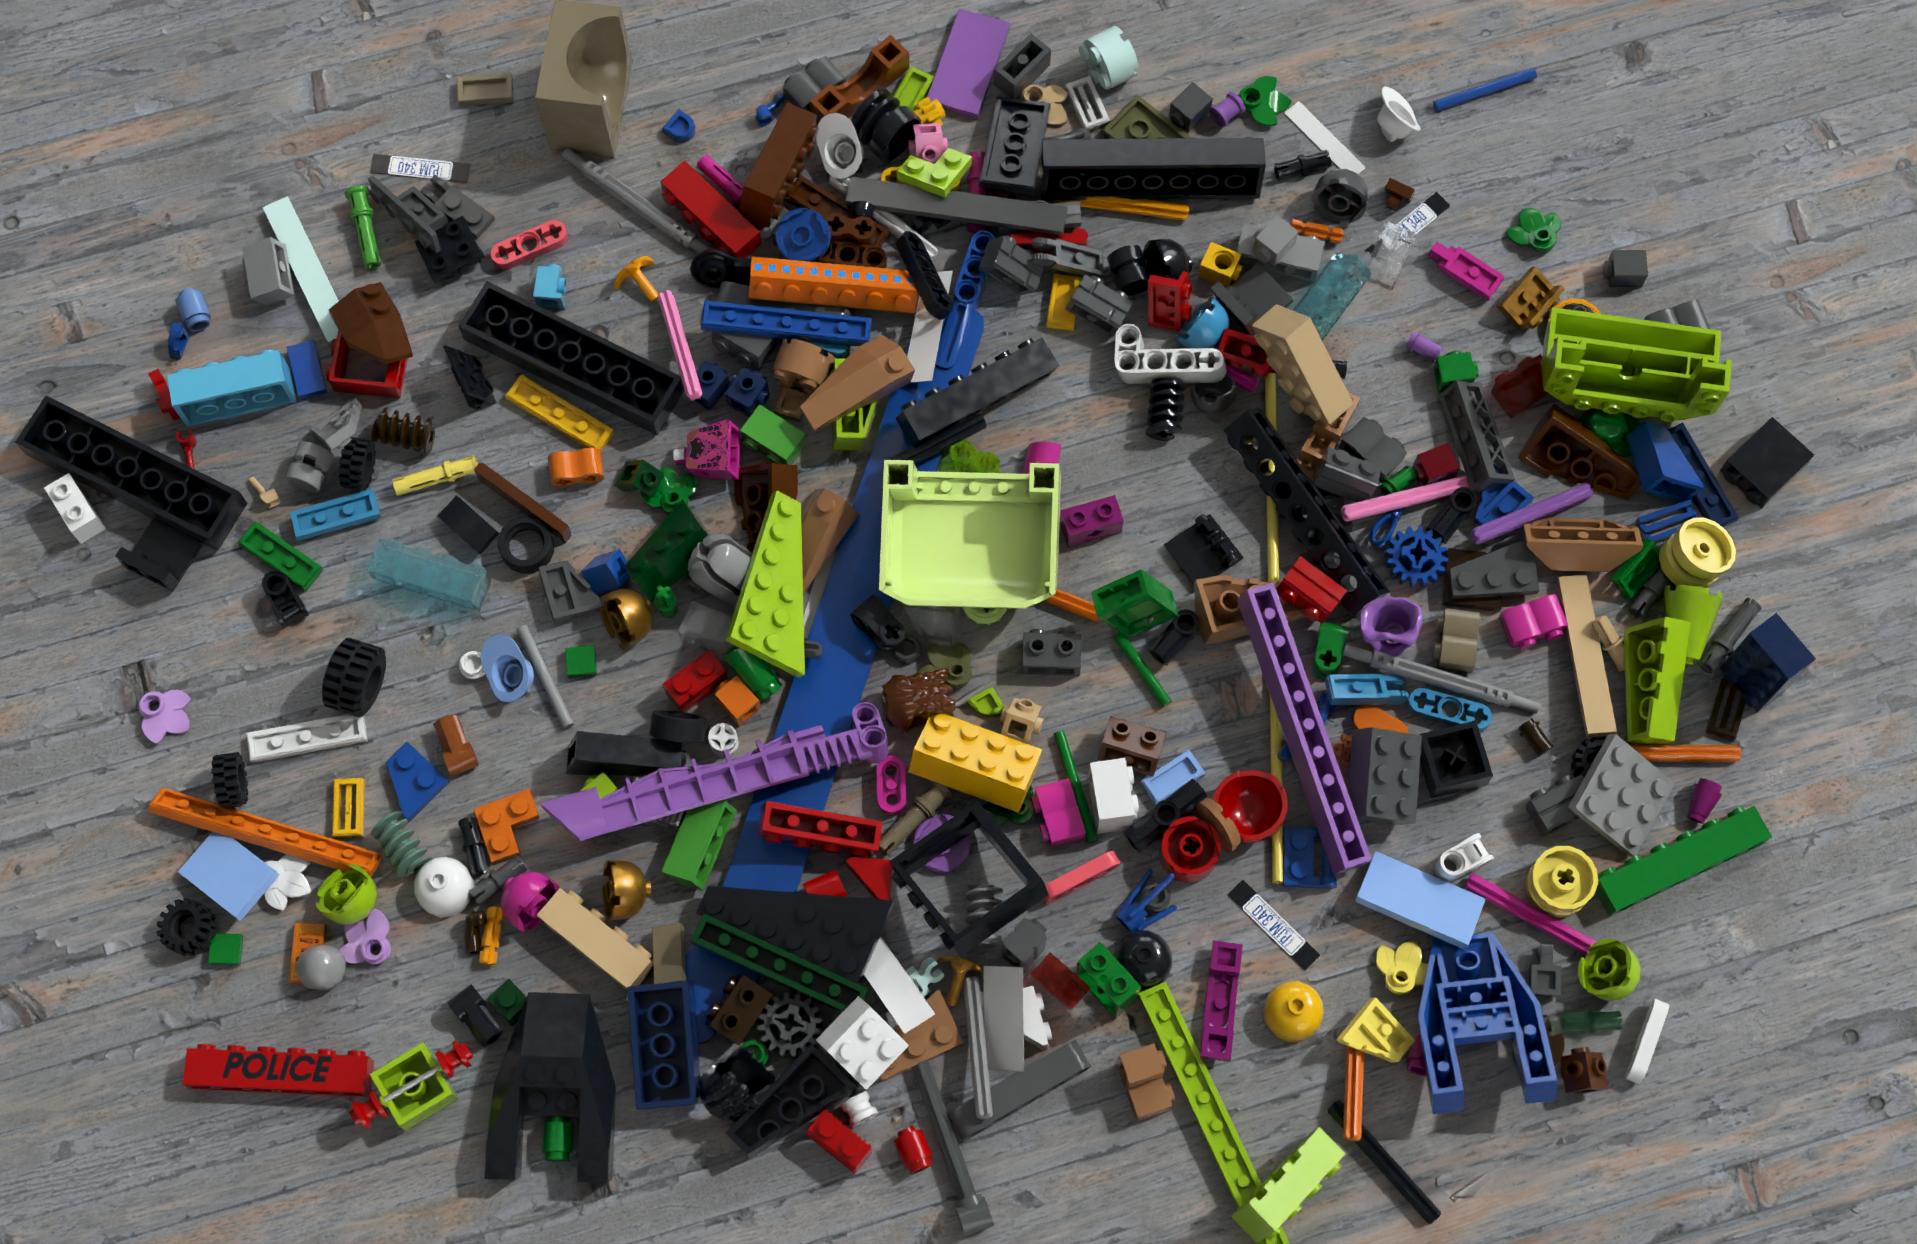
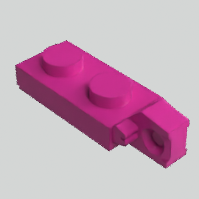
(1467, 270)

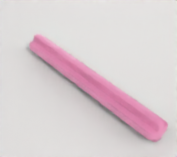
(680, 345)
(1403, 499)

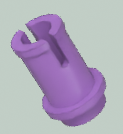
(1424, 346)

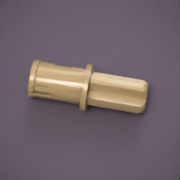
(1611, 641)

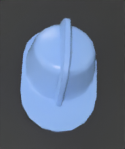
(506, 668)

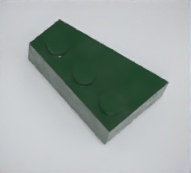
(667, 551)

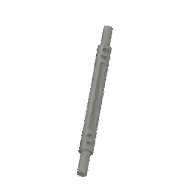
(635, 202)
(1441, 678)

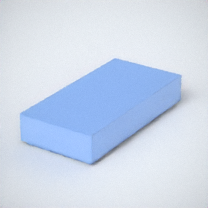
(1172, 777)

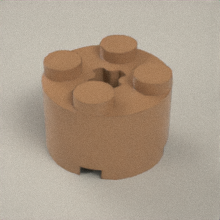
(801, 366)

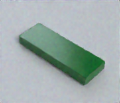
(280, 556)

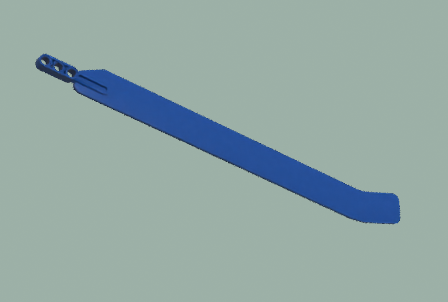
(839, 676)

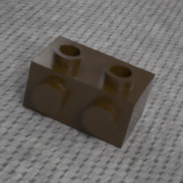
(737, 1008)

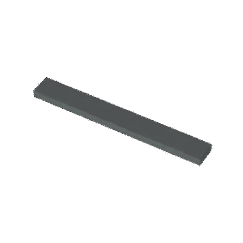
(959, 206)

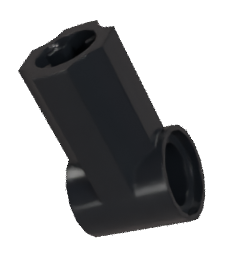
(1451, 515)
(1173, 638)
(471, 1010)

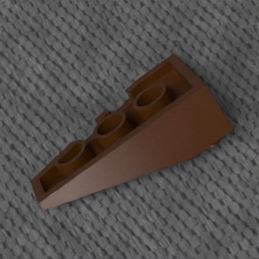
(1573, 452)
(755, 489)

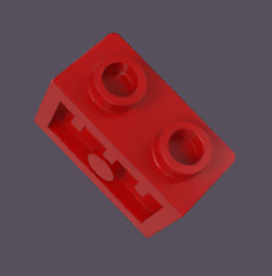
(1169, 301)

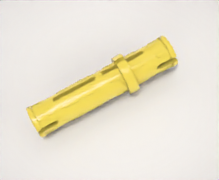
(447, 472)

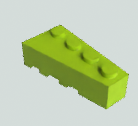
(1654, 678)

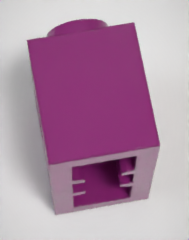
(1091, 521)

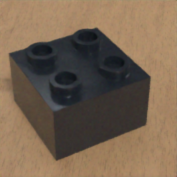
(1454, 759)

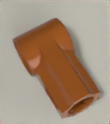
(457, 751)

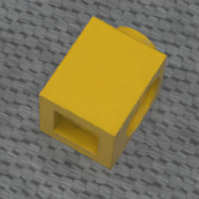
(1220, 255)

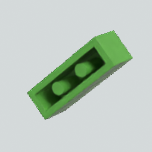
(698, 844)

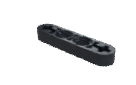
(924, 275)

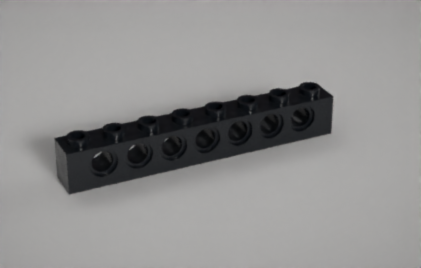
(1319, 514)

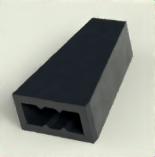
(621, 754)

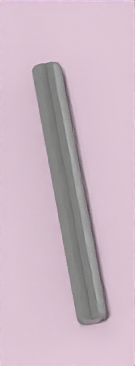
(977, 1048)

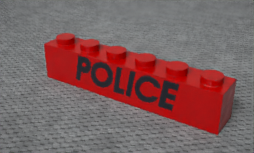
(278, 1071)

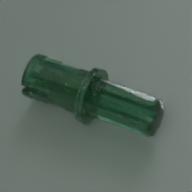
(1591, 1021)

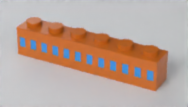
(832, 285)

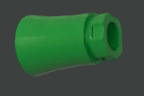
(754, 672)

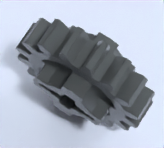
(777, 1021)

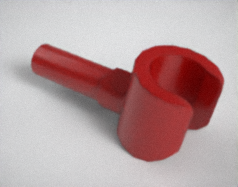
(187, 444)

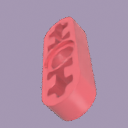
(533, 233)
(1081, 876)

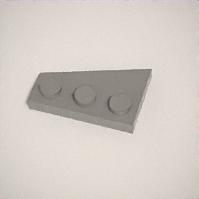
(339, 425)

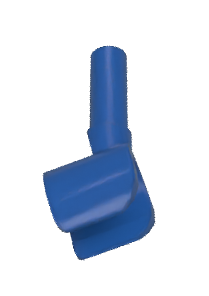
(764, 113)

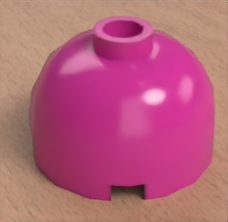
(525, 897)

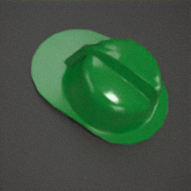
(1611, 428)

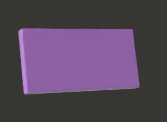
(968, 63)

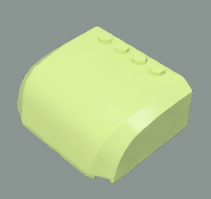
(969, 536)

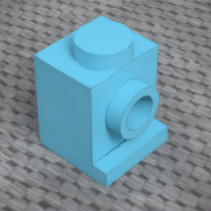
(550, 287)

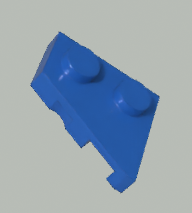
(1501, 500)
(414, 780)

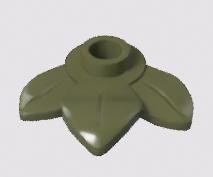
(953, 660)

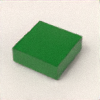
(581, 661)
(226, 949)

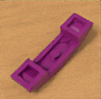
(1221, 1001)

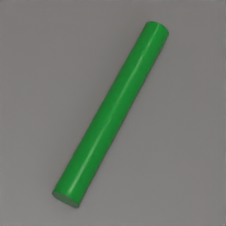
(1142, 669)

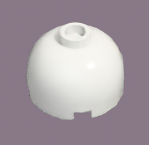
(443, 887)

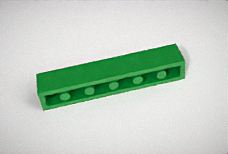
(1682, 860)

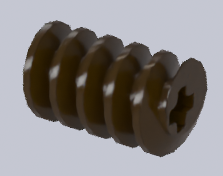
(403, 431)

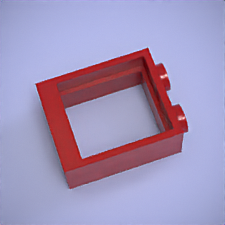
(336, 372)

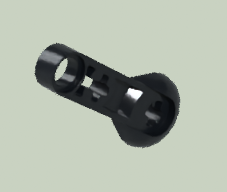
(728, 268)

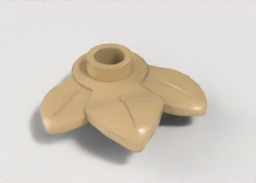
(1050, 94)

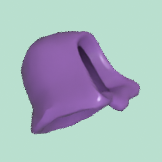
(1391, 624)

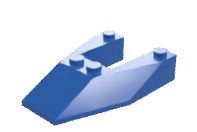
(1479, 999)

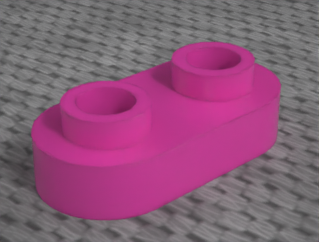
(891, 786)

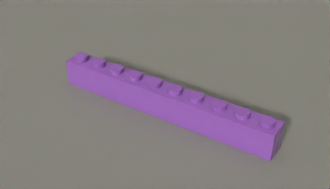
(1303, 729)

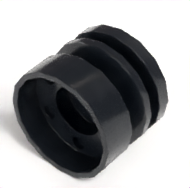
(884, 125)

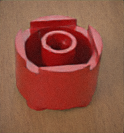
(1197, 835)

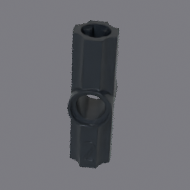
(1151, 828)

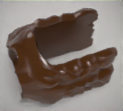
(913, 698)

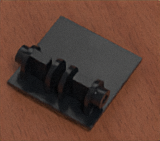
(456, 252)
(470, 377)
(1203, 549)

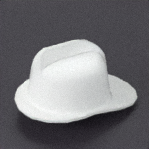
(1396, 116)
(839, 146)

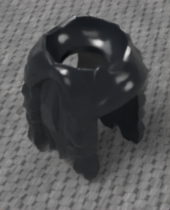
(731, 1085)

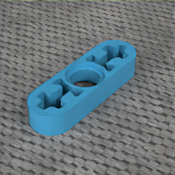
(1430, 697)

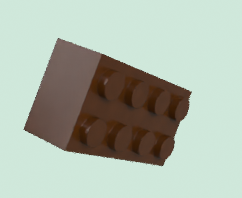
(779, 165)

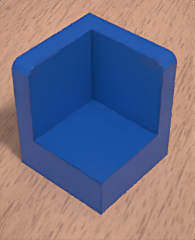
(606, 572)

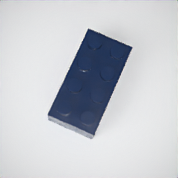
(1767, 662)
(664, 1045)

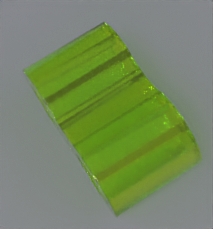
(975, 460)

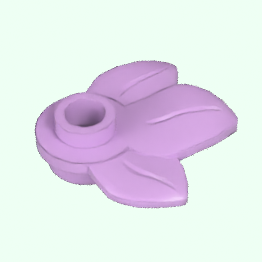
(167, 717)
(364, 936)

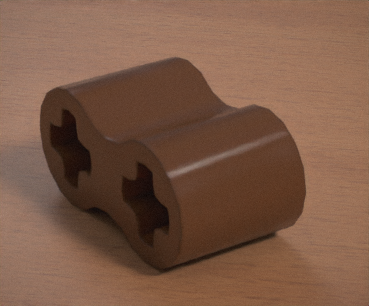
(852, 229)

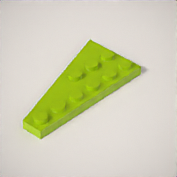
(770, 603)

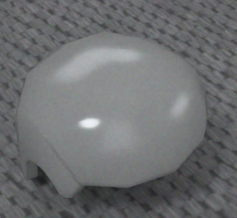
(321, 967)

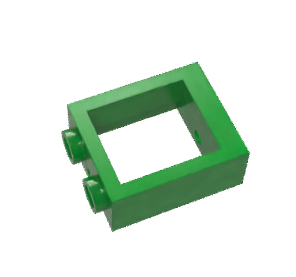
(1132, 602)
(1103, 971)

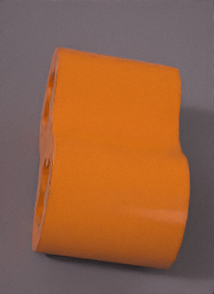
(575, 467)

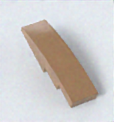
(1324, 436)

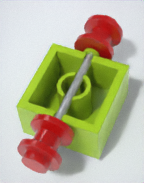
(413, 1086)

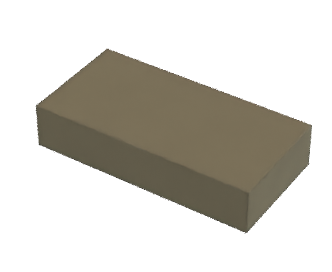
(485, 89)
(669, 953)

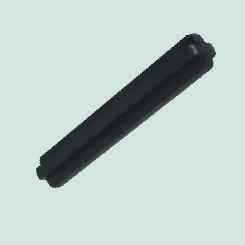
(943, 440)

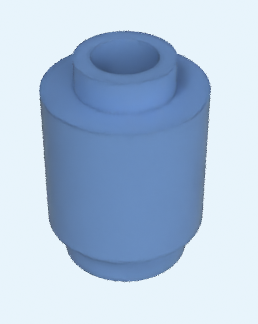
(193, 309)

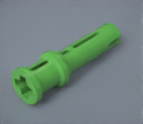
(362, 215)

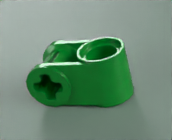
(1329, 647)

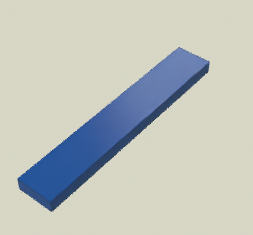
(785, 323)

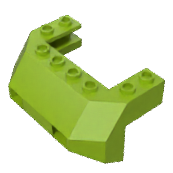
(1633, 366)

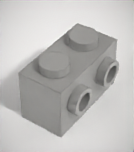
(267, 271)

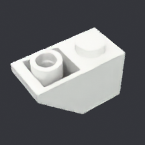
(1035, 1030)

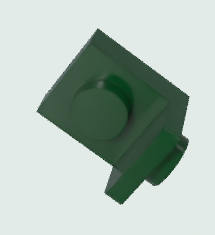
(639, 476)
(508, 1001)

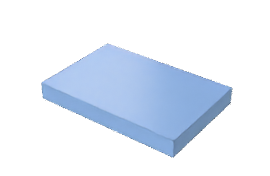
(228, 874)

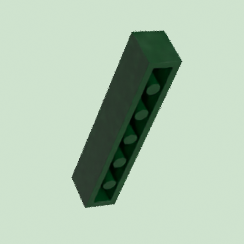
(776, 964)

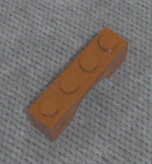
(881, 68)

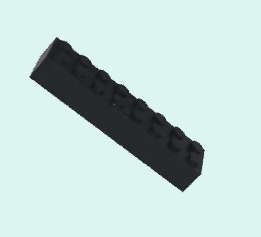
(1152, 168)
(572, 357)
(131, 472)

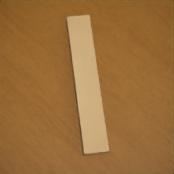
(1586, 656)

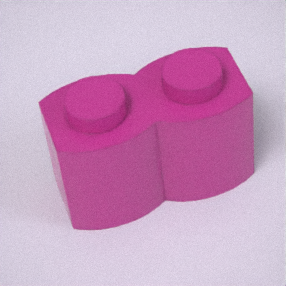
(1533, 621)
(1059, 813)

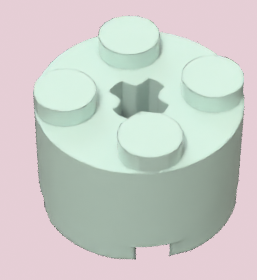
(1109, 58)

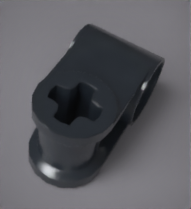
(285, 602)
(876, 621)

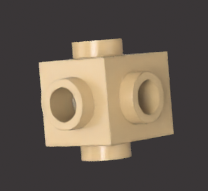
(1021, 720)

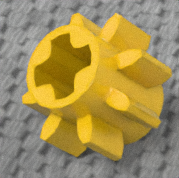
(930, 111)

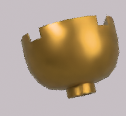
(626, 616)
(624, 889)

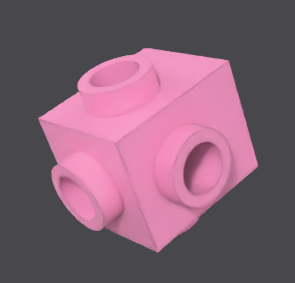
(927, 142)

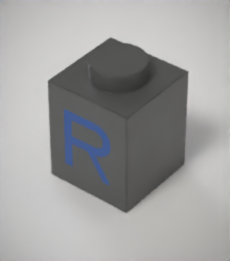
(1190, 107)
(1626, 268)

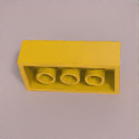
(975, 761)

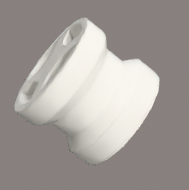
(722, 733)
(859, 1109)

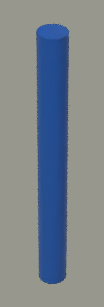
(1485, 89)

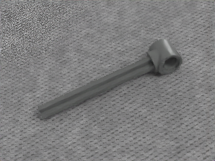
(971, 1207)

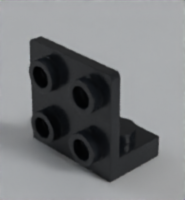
(161, 555)

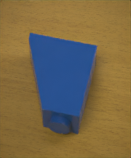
(1662, 464)

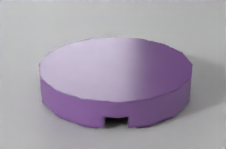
(954, 856)

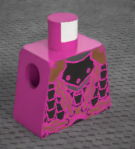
(712, 451)

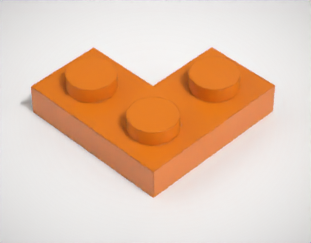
(499, 818)

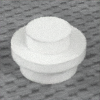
(471, 665)

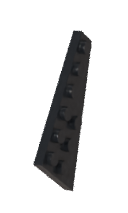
(821, 929)

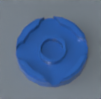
(803, 235)

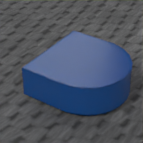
(680, 127)

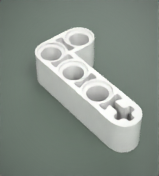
(1170, 358)

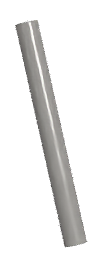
(545, 677)

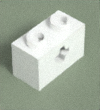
(75, 508)

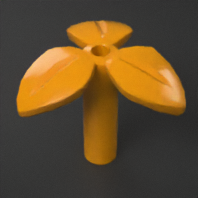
(633, 270)

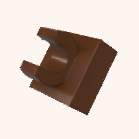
(1398, 193)

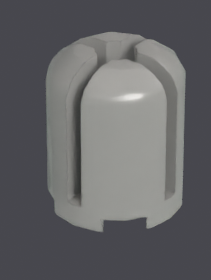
(720, 567)

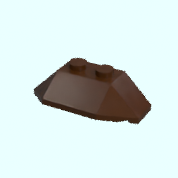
(372, 324)

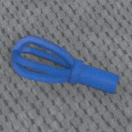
(1393, 515)

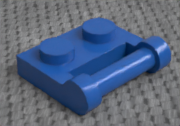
(1300, 860)

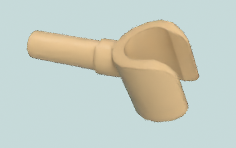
(269, 498)

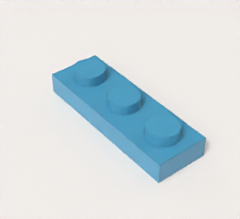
(335, 514)

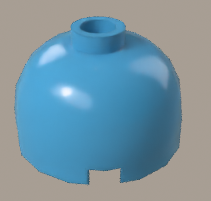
(1205, 326)

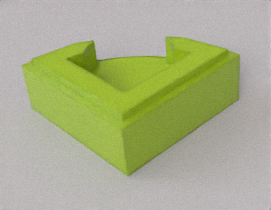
(986, 703)

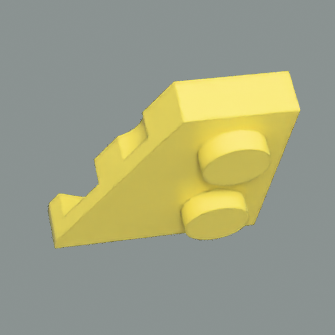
(1377, 1033)

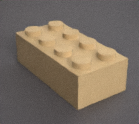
(1302, 364)

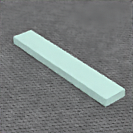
(304, 264)

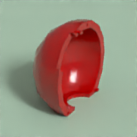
(1254, 803)

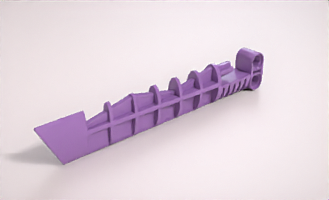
(694, 786)

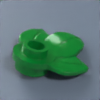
(1267, 100)
(1535, 230)
(670, 489)

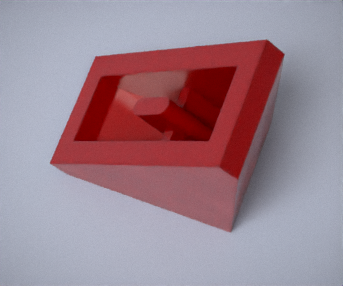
(873, 875)

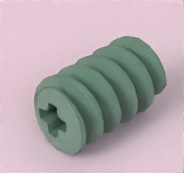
(398, 845)

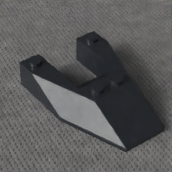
(557, 1070)

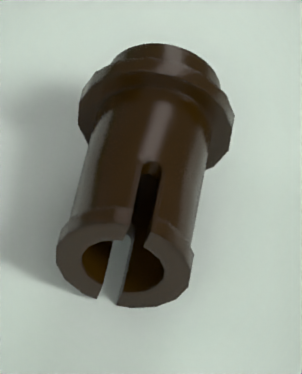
(1535, 737)

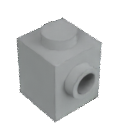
(1274, 240)

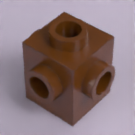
(1583, 1071)

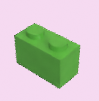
(772, 437)

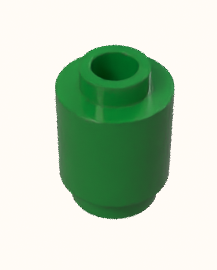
(557, 1139)

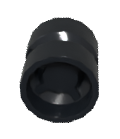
(1129, 269)

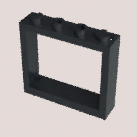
(942, 839)

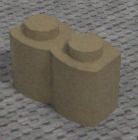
(1457, 640)

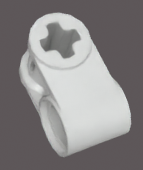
(1467, 856)

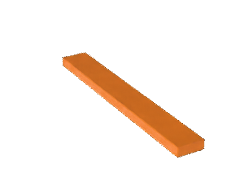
(262, 832)

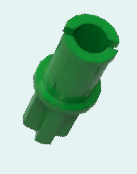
(666, 601)

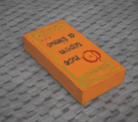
(305, 936)

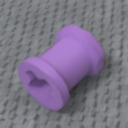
(1227, 109)

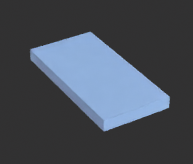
(1420, 900)

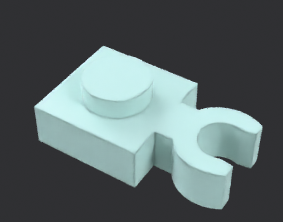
(923, 976)

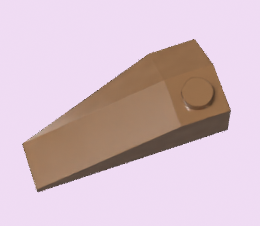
(861, 379)
(824, 524)
(1219, 610)

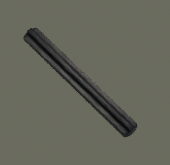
(1390, 1168)

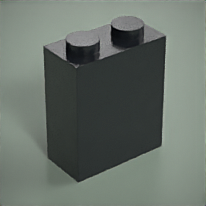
(1766, 463)

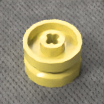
(1697, 553)
(1573, 869)

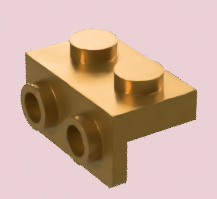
(1530, 300)

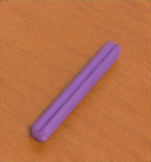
(1531, 513)

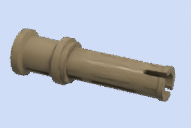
(923, 807)

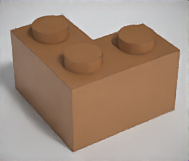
(1144, 1083)

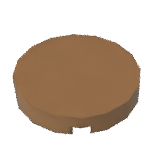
(1210, 812)

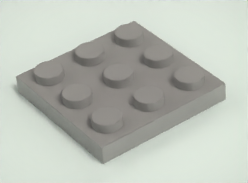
(1621, 795)

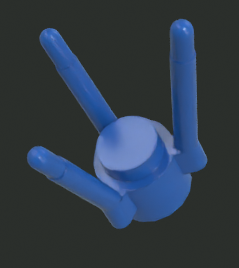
(1133, 915)

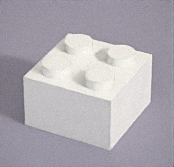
(1111, 795)
(862, 1042)

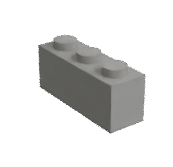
(1299, 262)

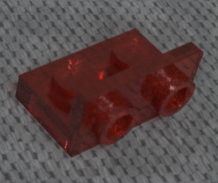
(1520, 387)

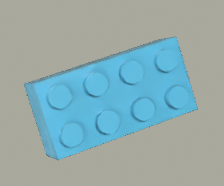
(231, 388)

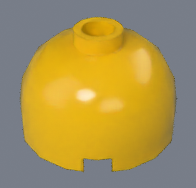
(1293, 1011)

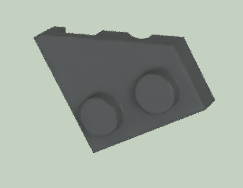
(567, 592)

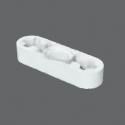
(1647, 1041)

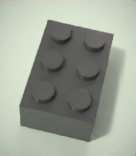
(1384, 775)

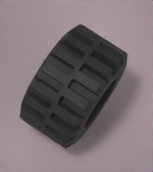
(353, 677)

